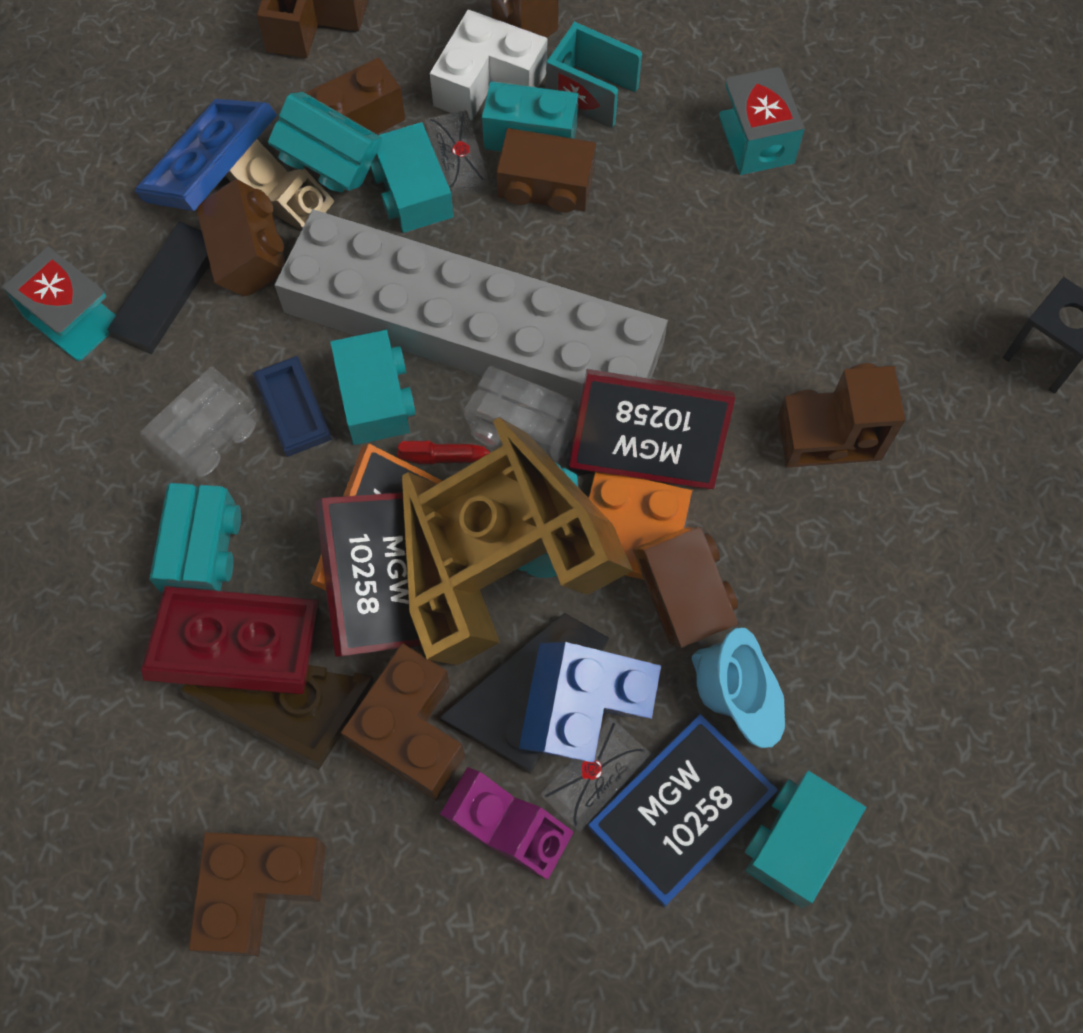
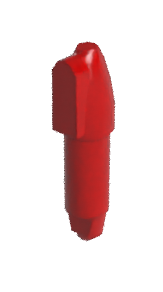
(430, 453)

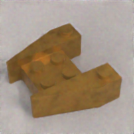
(487, 526)

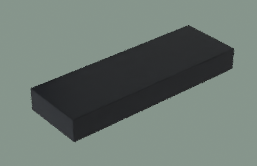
(162, 290)

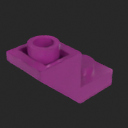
(507, 823)

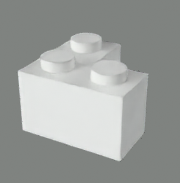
(482, 53)

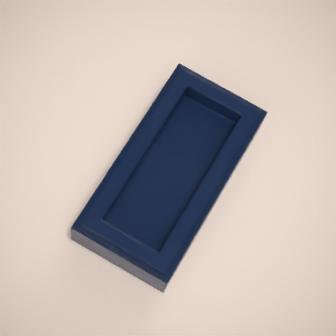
(292, 406)

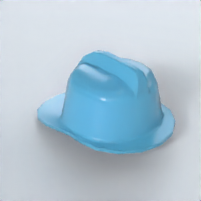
(740, 684)

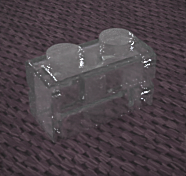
(532, 408)
(201, 425)

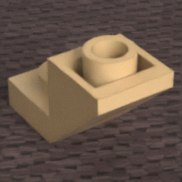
(290, 192)

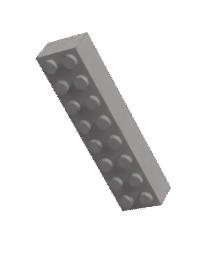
(461, 308)

